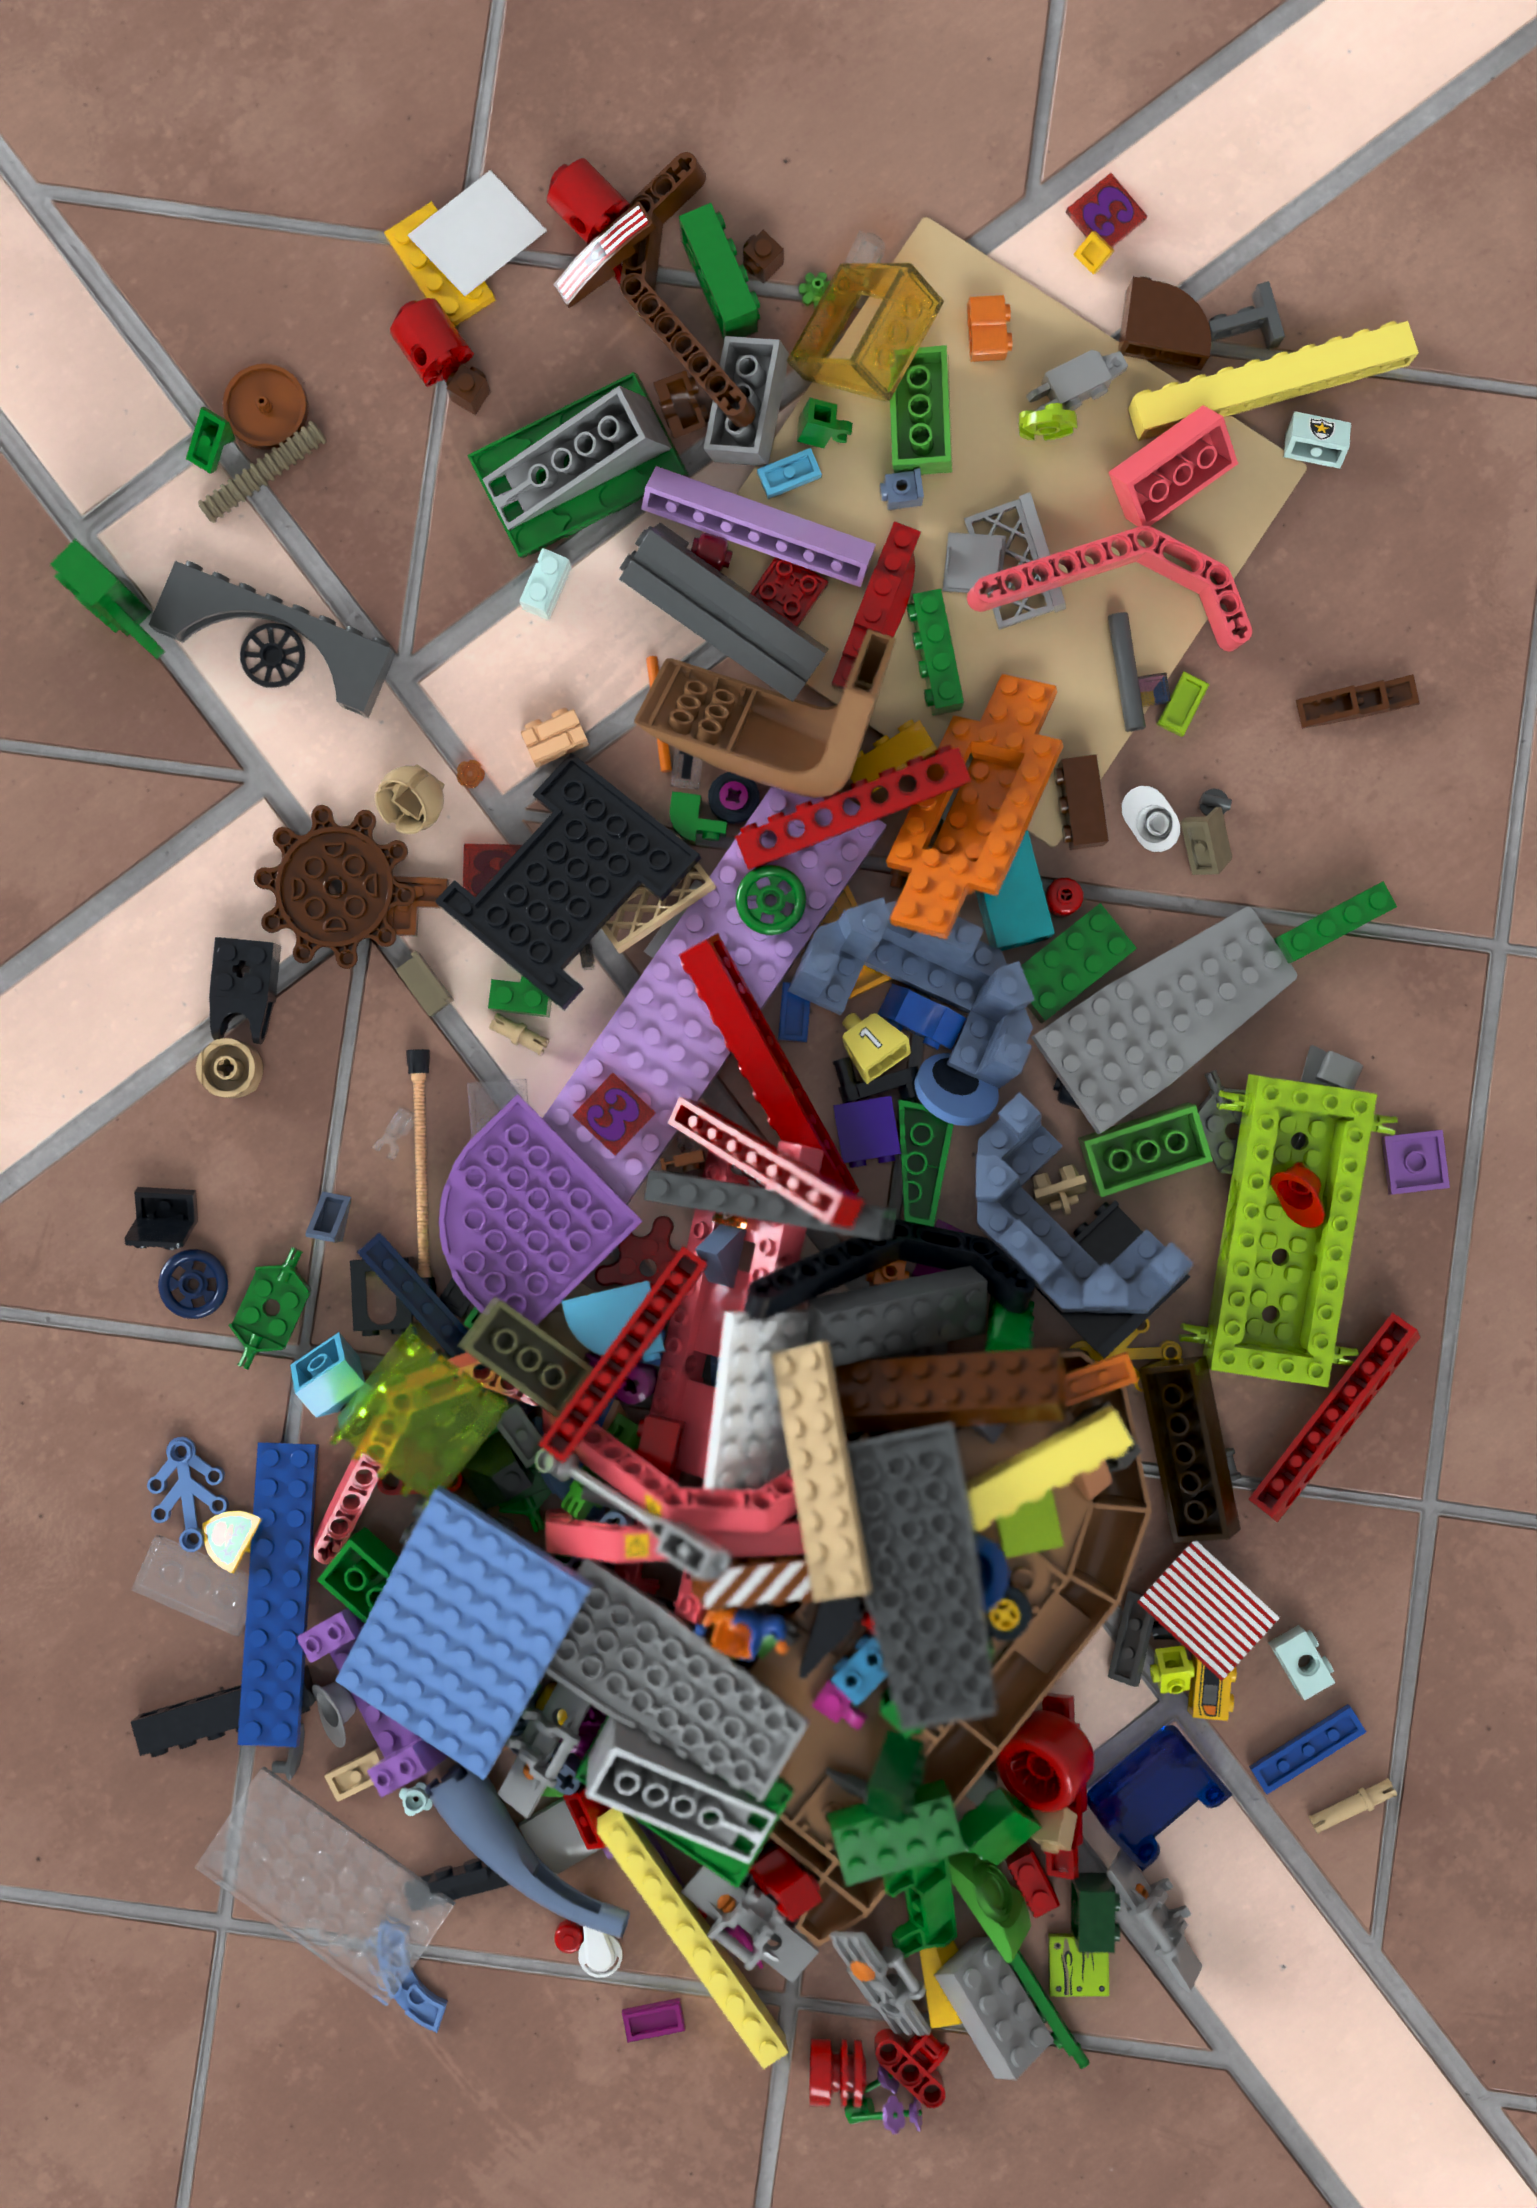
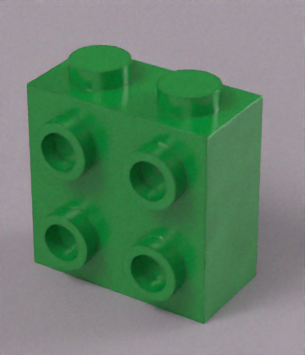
(997, 1826)

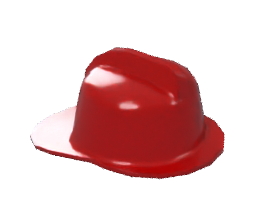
(1299, 1195)

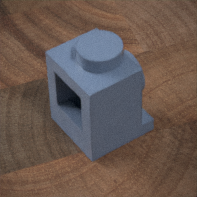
(897, 499)

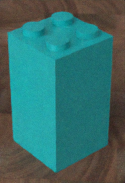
(1020, 909)

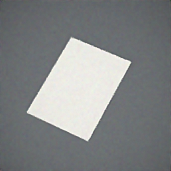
(477, 233)

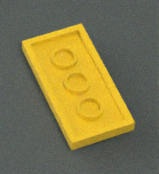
(428, 276)

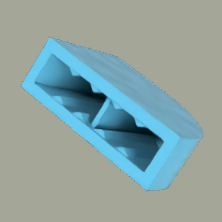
(602, 1315)

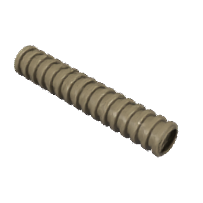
(262, 471)

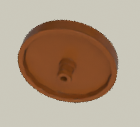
(265, 406)

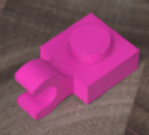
(836, 1704)

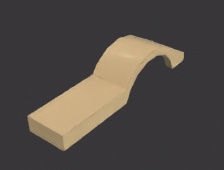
(353, 1775)

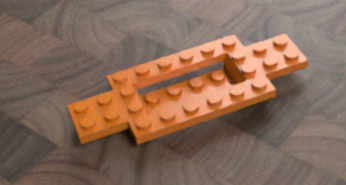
(986, 816)

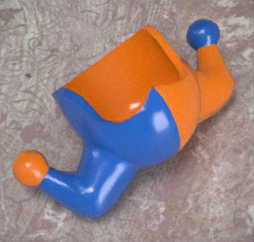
(741, 1631)

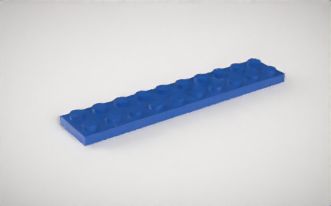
(278, 1595)

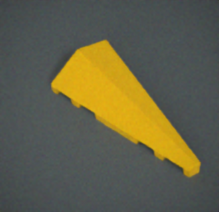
(939, 2007)

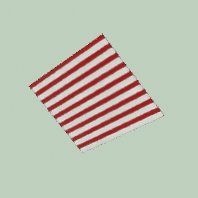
(1208, 1610)

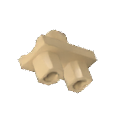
(1061, 1194)

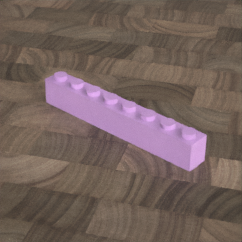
(757, 526)

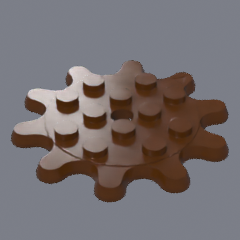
(304, 880)

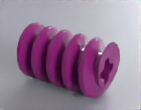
(647, 1378)

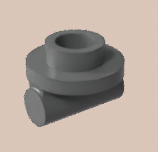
(1214, 798)

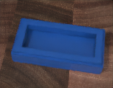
(793, 1016)

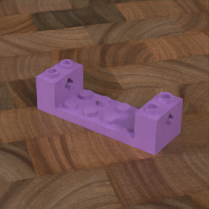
(404, 1752)

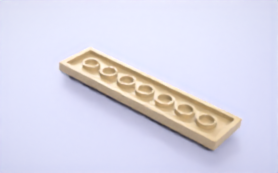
(821, 1472)

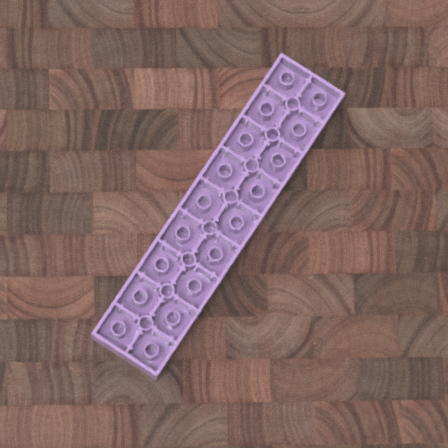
(663, 1031)

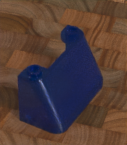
(1152, 1791)

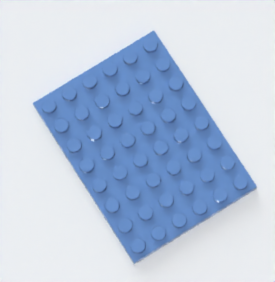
(463, 1632)

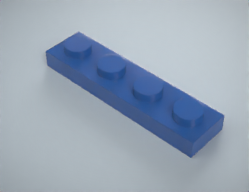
(1307, 1749)

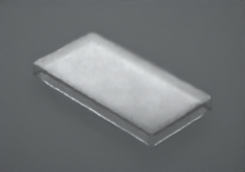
(194, 1585)

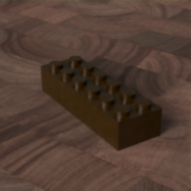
(1189, 1449)

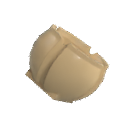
(408, 807)

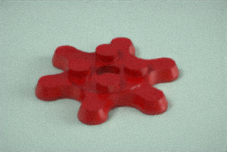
(636, 1249)

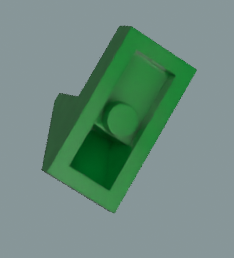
(209, 439)

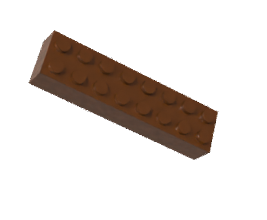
(952, 1388)

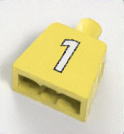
(873, 1045)

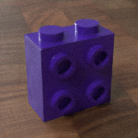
(867, 1131)

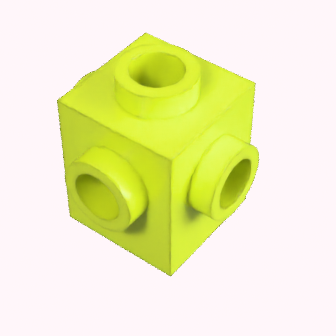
(1172, 1670)

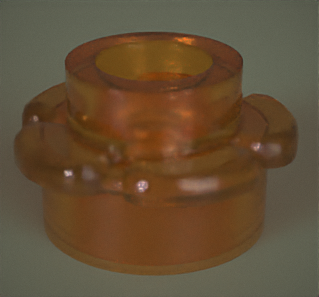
(470, 781)

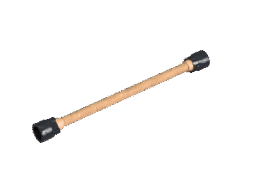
(418, 1066)

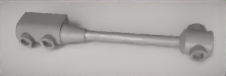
(676, 1540)

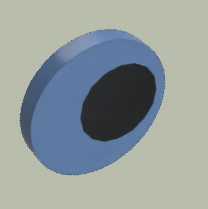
(954, 1094)

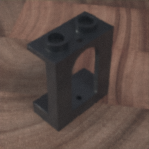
(361, 1318)

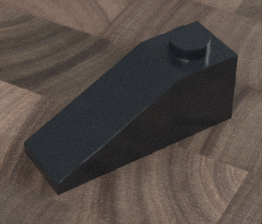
(830, 1626)

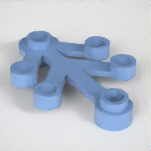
(186, 1488)

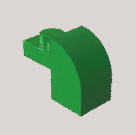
(686, 819)

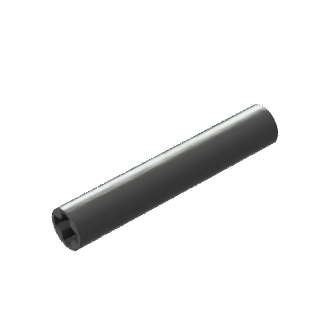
(1126, 672)

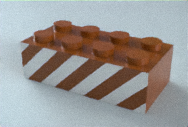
(756, 1581)

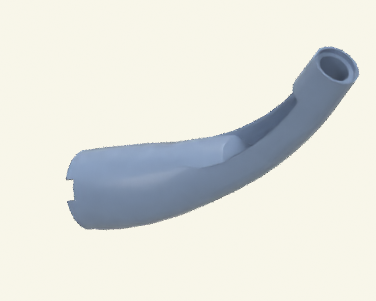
(487, 1829)

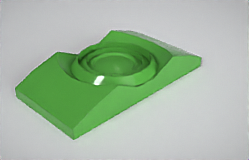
(992, 1900)

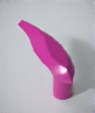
(744, 1938)

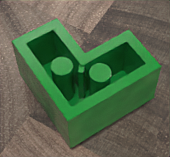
(518, 998)

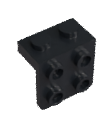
(162, 1218)

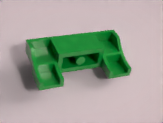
(928, 1906)

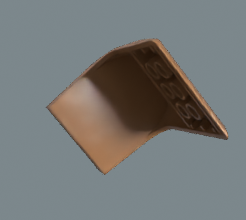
(762, 731)

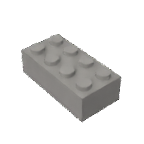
(759, 372)
(994, 2008)

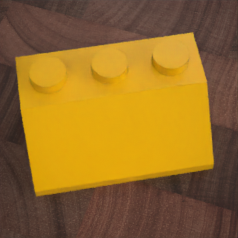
(894, 752)

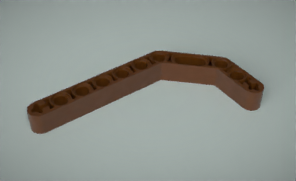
(683, 179)

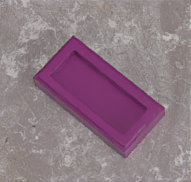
(653, 2020)

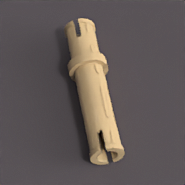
(1351, 1806)

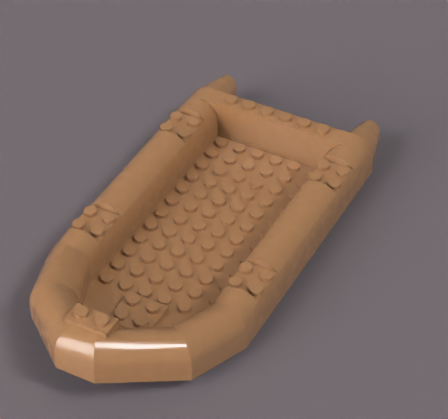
(1070, 1599)

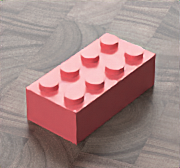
(1173, 467)

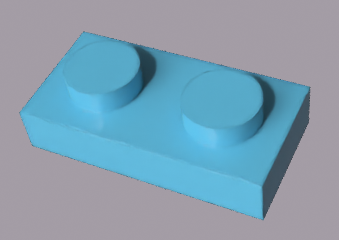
(789, 473)

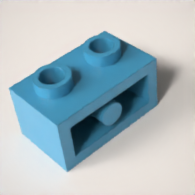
(860, 1672)

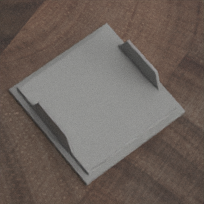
(972, 558)

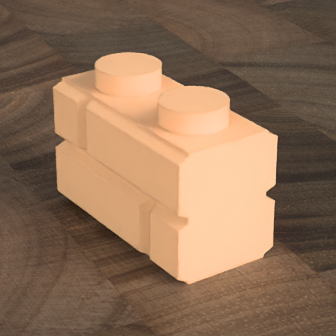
(554, 737)

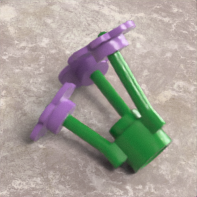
(893, 2111)

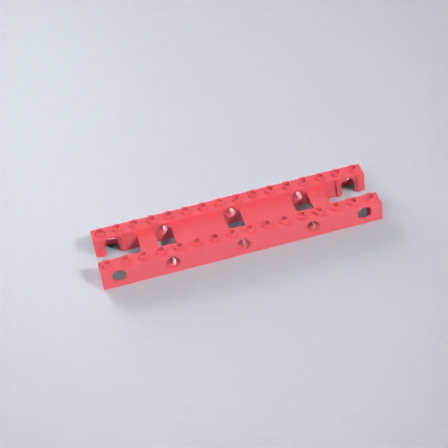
(697, 1332)

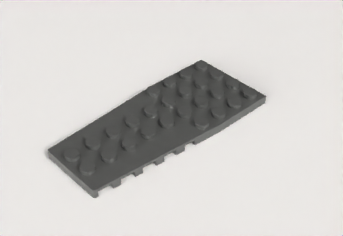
(924, 1575)

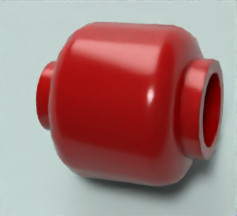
(1064, 907)

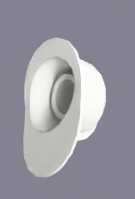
(1151, 818)

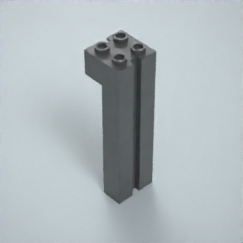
(721, 611)

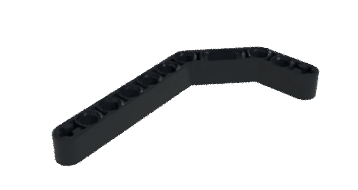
(862, 1255)

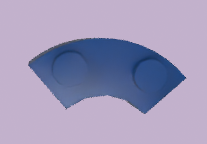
(921, 1017)

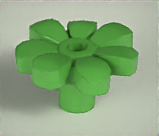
(813, 288)

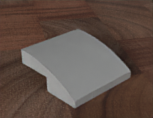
(555, 1837)

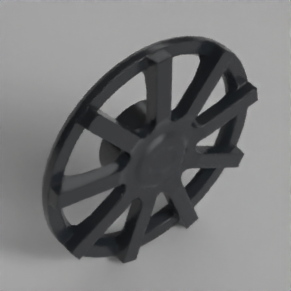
(273, 656)

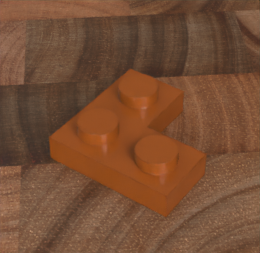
(405, 918)

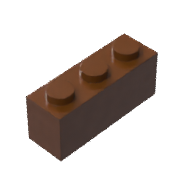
(1081, 802)

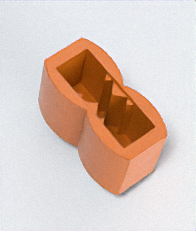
(988, 328)

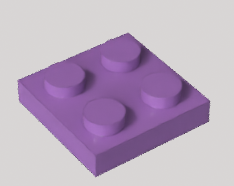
(1415, 1162)

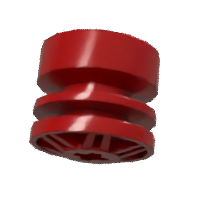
(836, 2073)

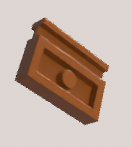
(688, 1161)

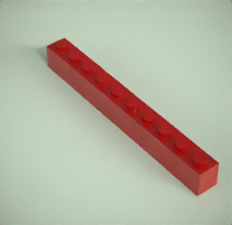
(760, 1055)

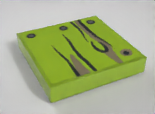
(1075, 1972)

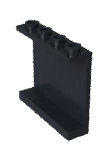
(1104, 1241)

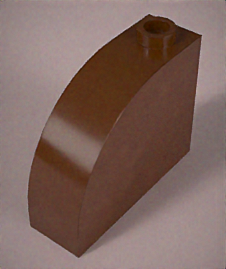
(1164, 325)

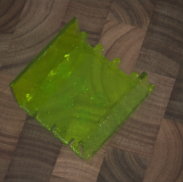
(419, 1417)

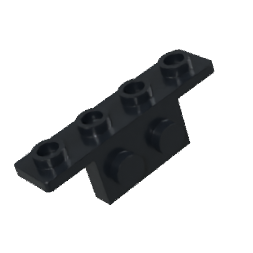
(464, 1880)

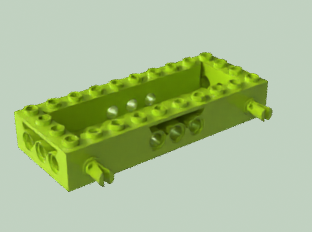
(1313, 1277)

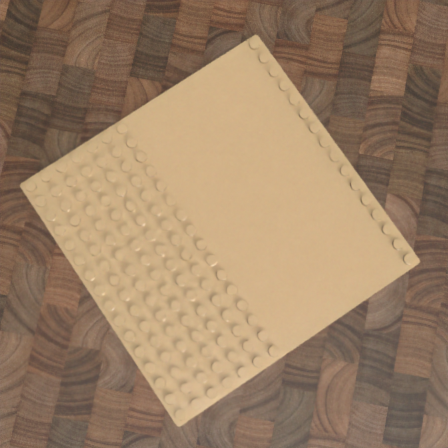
(994, 468)

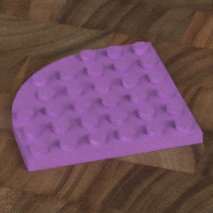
(526, 1215)

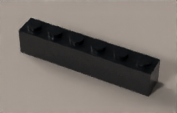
(196, 1719)

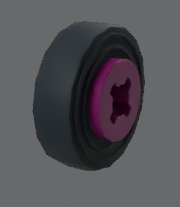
(731, 806)

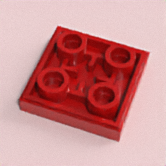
(789, 589)

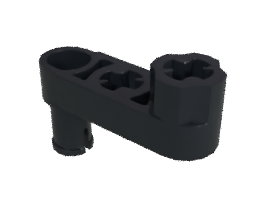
(855, 1090)

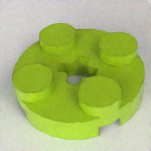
(1052, 422)

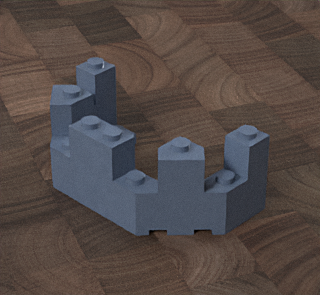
(951, 970)
(1032, 1239)

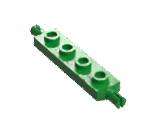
(1048, 2013)

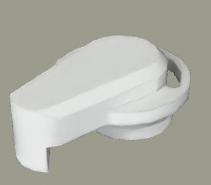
(599, 1953)

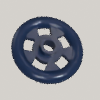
(186, 1260)

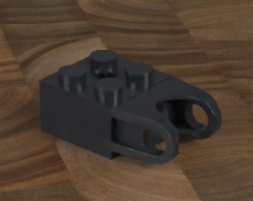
(246, 995)

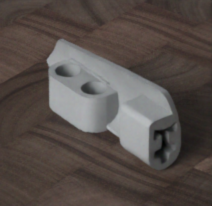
(1329, 1070)

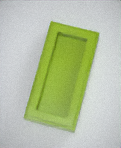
(1183, 704)

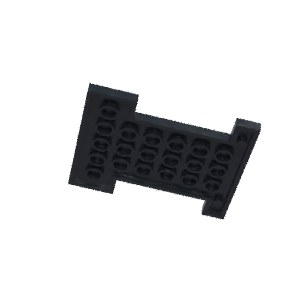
(570, 878)

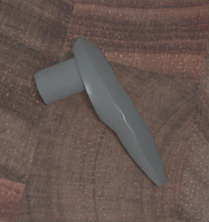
(293, 1760)
(849, 1783)

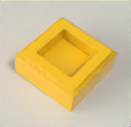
(1094, 252)

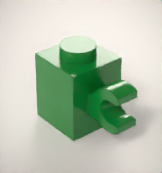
(819, 424)

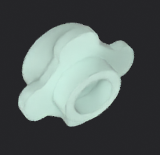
(412, 1807)

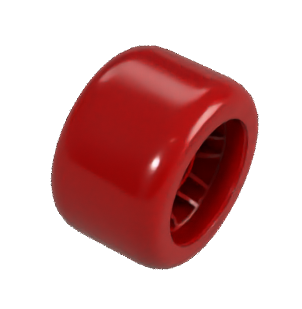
(1046, 1761)

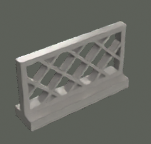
(1036, 546)

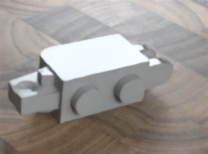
(1079, 379)

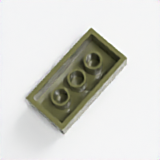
(525, 1356)

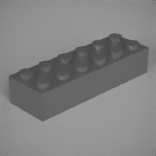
(899, 1315)

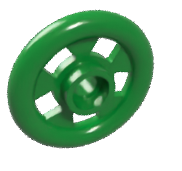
(776, 875)

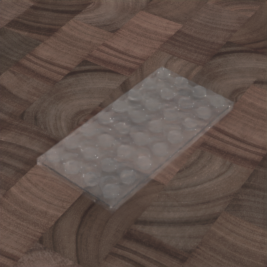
(324, 1885)

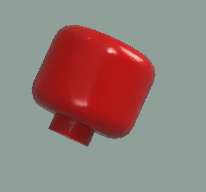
(568, 1936)

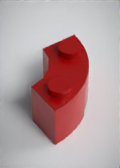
(778, 1874)

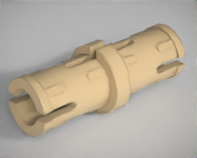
(519, 1034)

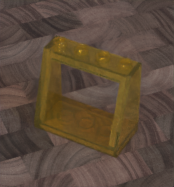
(890, 339)

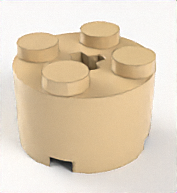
(227, 1052)

